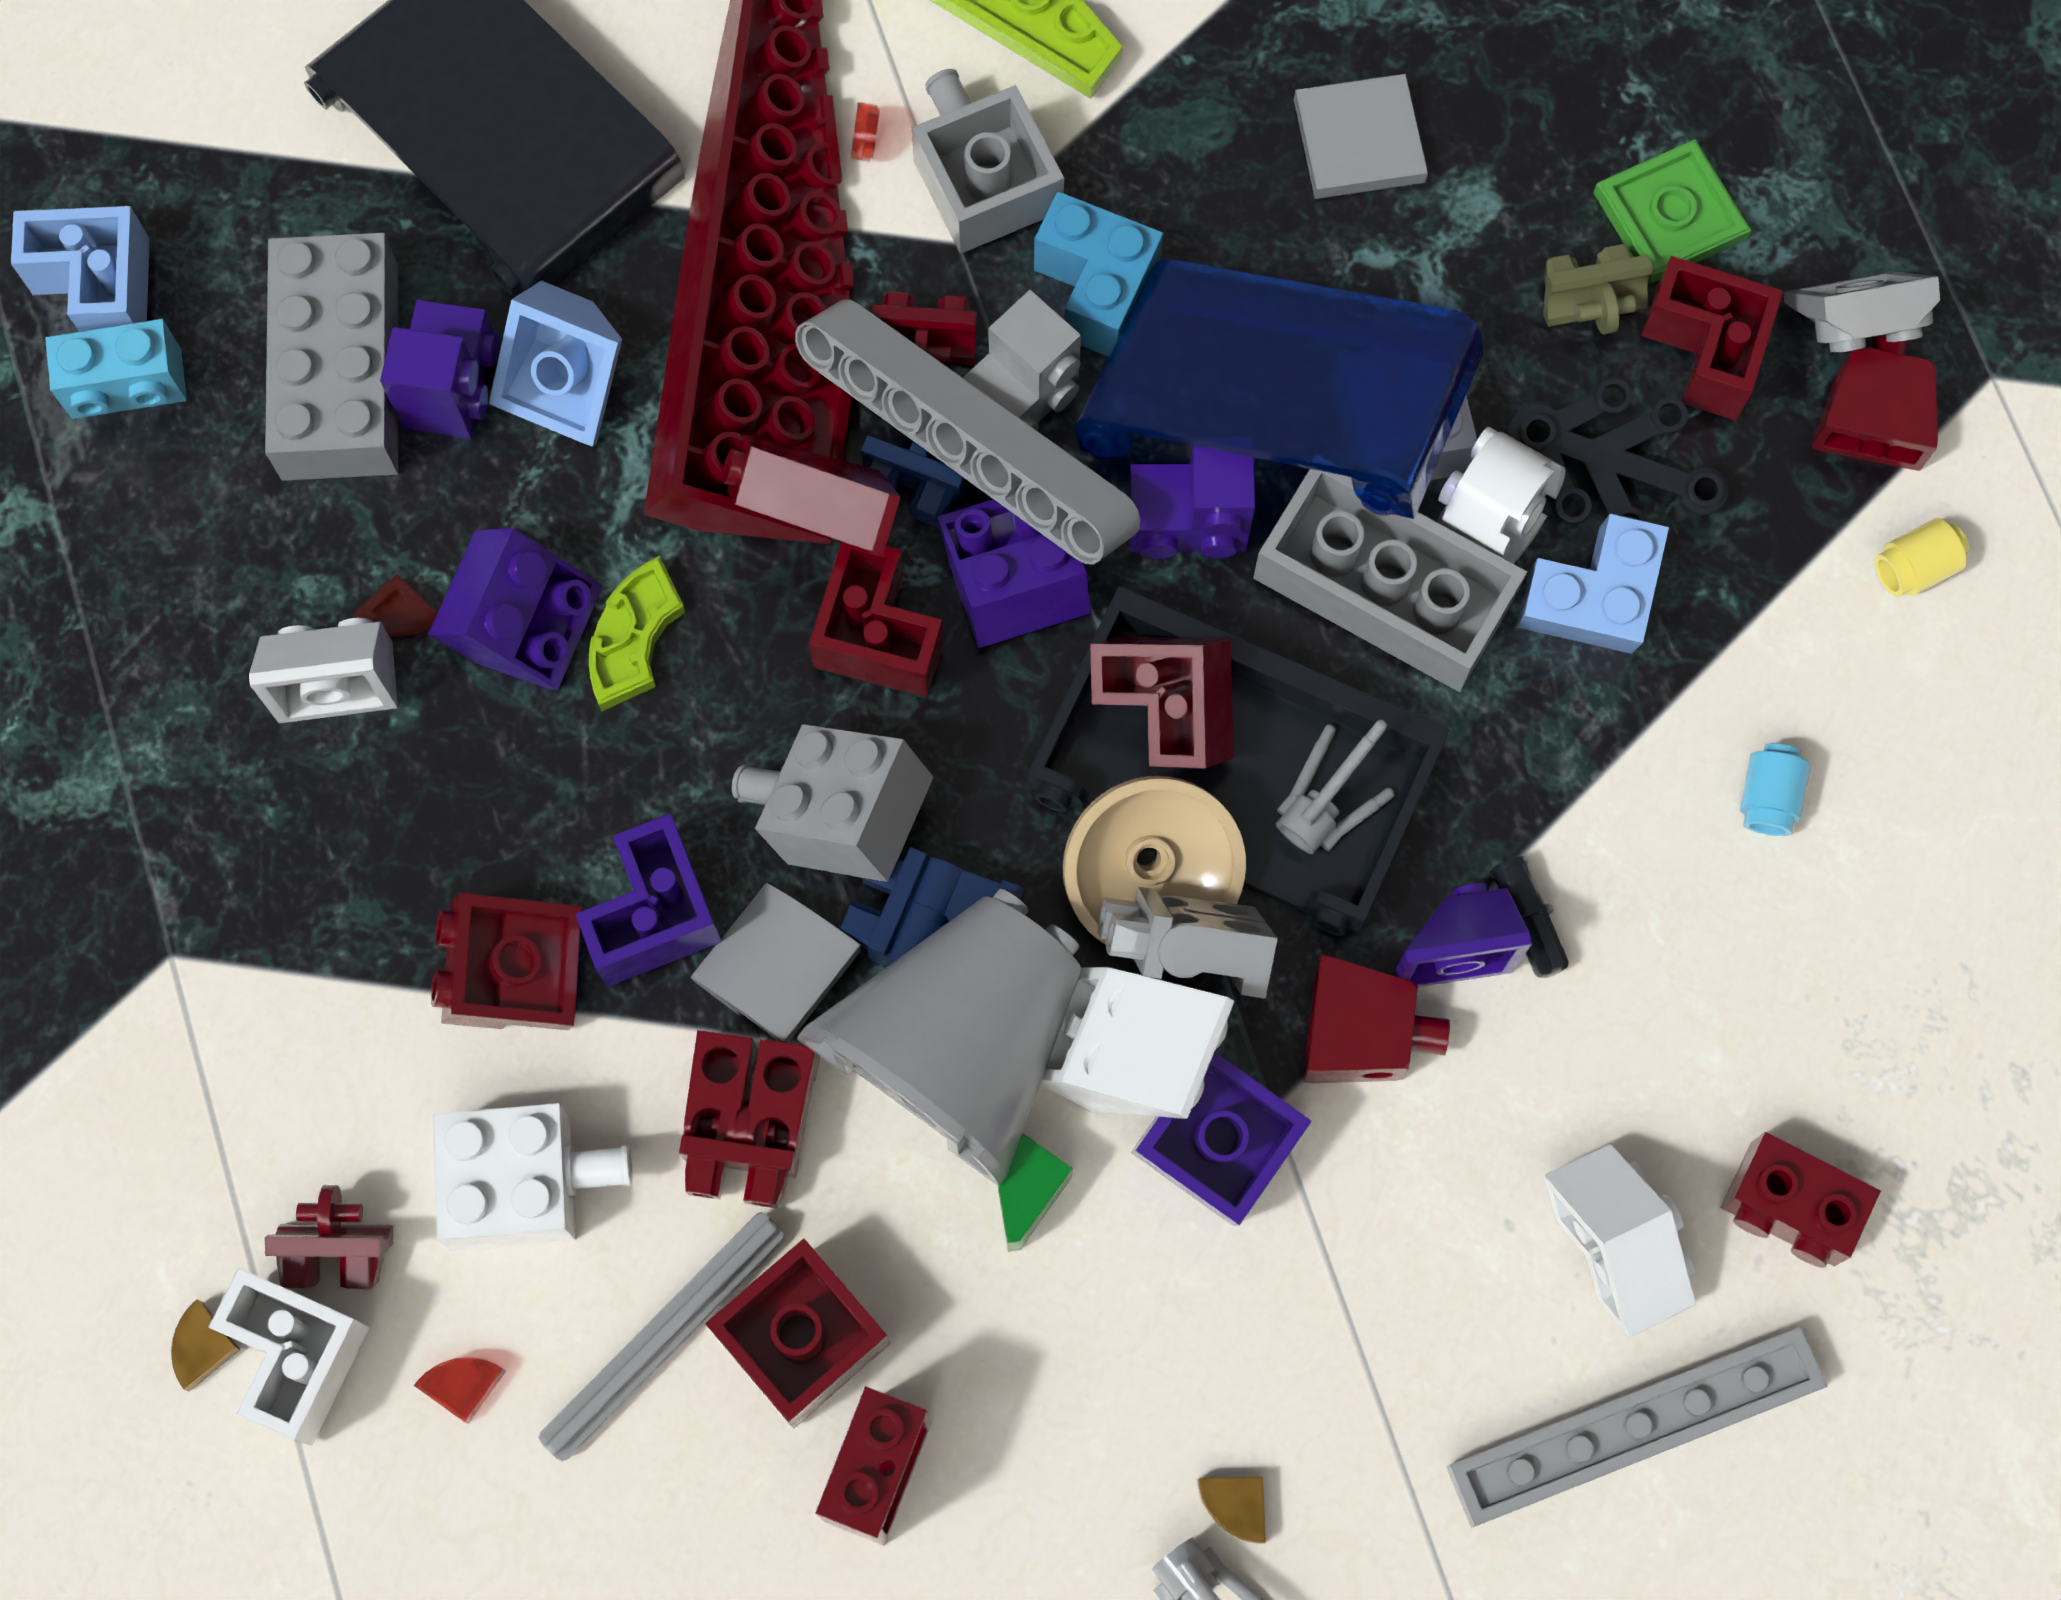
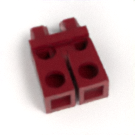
(742, 1135)

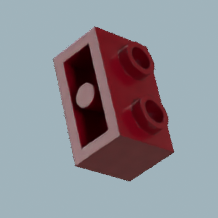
(1799, 1201)

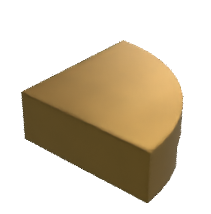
(197, 1348)
(1236, 1505)

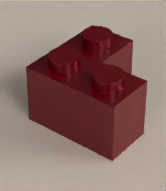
(1720, 321)
(865, 634)
(1185, 693)

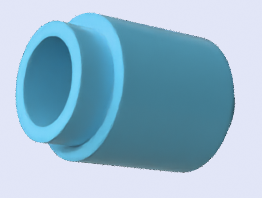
(1775, 790)

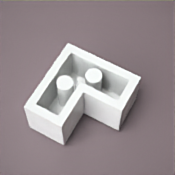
(1626, 1237)
(305, 1355)

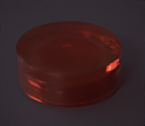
(865, 131)

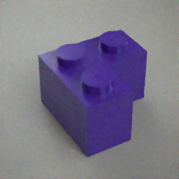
(440, 368)
(1194, 505)
(662, 914)

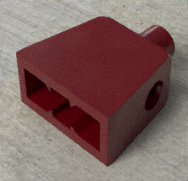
(1881, 407)
(1366, 1025)

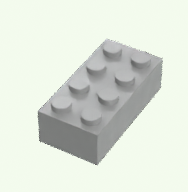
(325, 356)
(1389, 578)

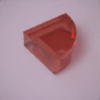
(398, 609)
(461, 1384)

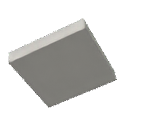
(1360, 136)

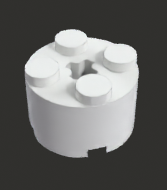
(1500, 495)

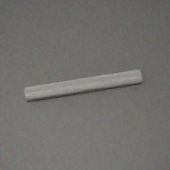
(661, 1337)

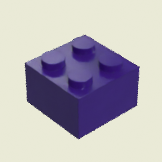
(1226, 1144)

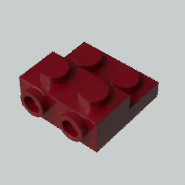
(507, 963)

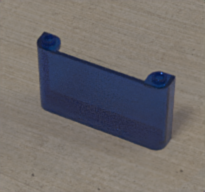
(1287, 378)

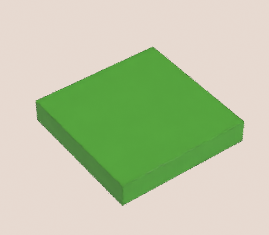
(1672, 208)

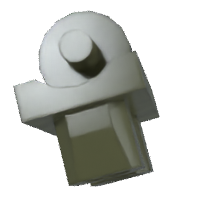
(1596, 291)

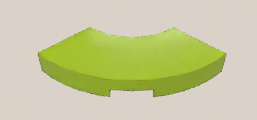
(628, 631)

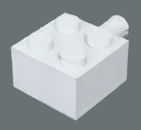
(514, 1176)

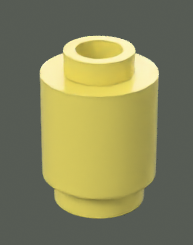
(1922, 558)

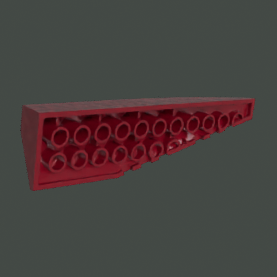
(753, 268)

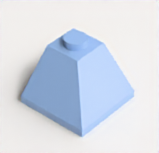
(556, 362)

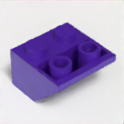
(1010, 573)
(516, 608)

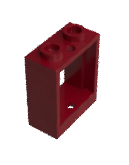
(880, 1438)

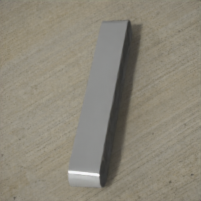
(968, 431)

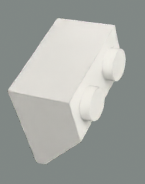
(325, 671)

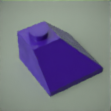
(1467, 939)

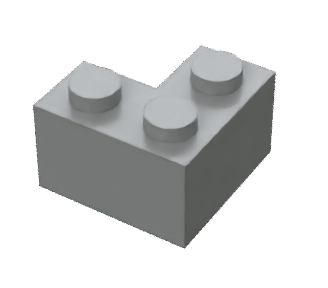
(1030, 361)

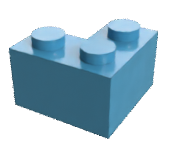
(1104, 261)

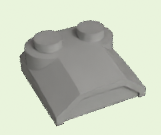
(1868, 307)

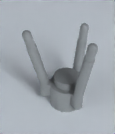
(1310, 819)
(1188, 1575)

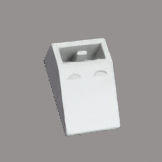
(1135, 1044)

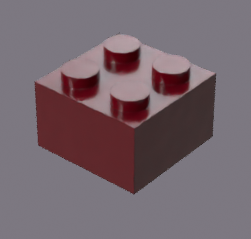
(798, 1333)

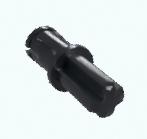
(1546, 951)

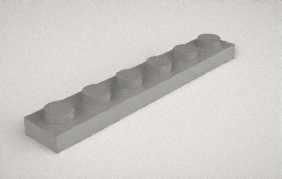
(1636, 1427)

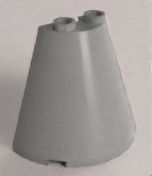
(961, 1027)

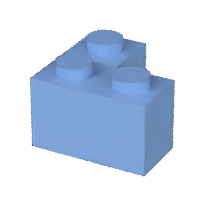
(91, 256)
(1601, 604)

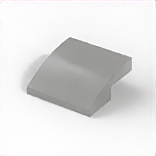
(776, 963)

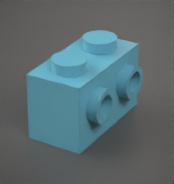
(116, 369)

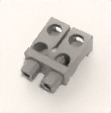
(1190, 938)

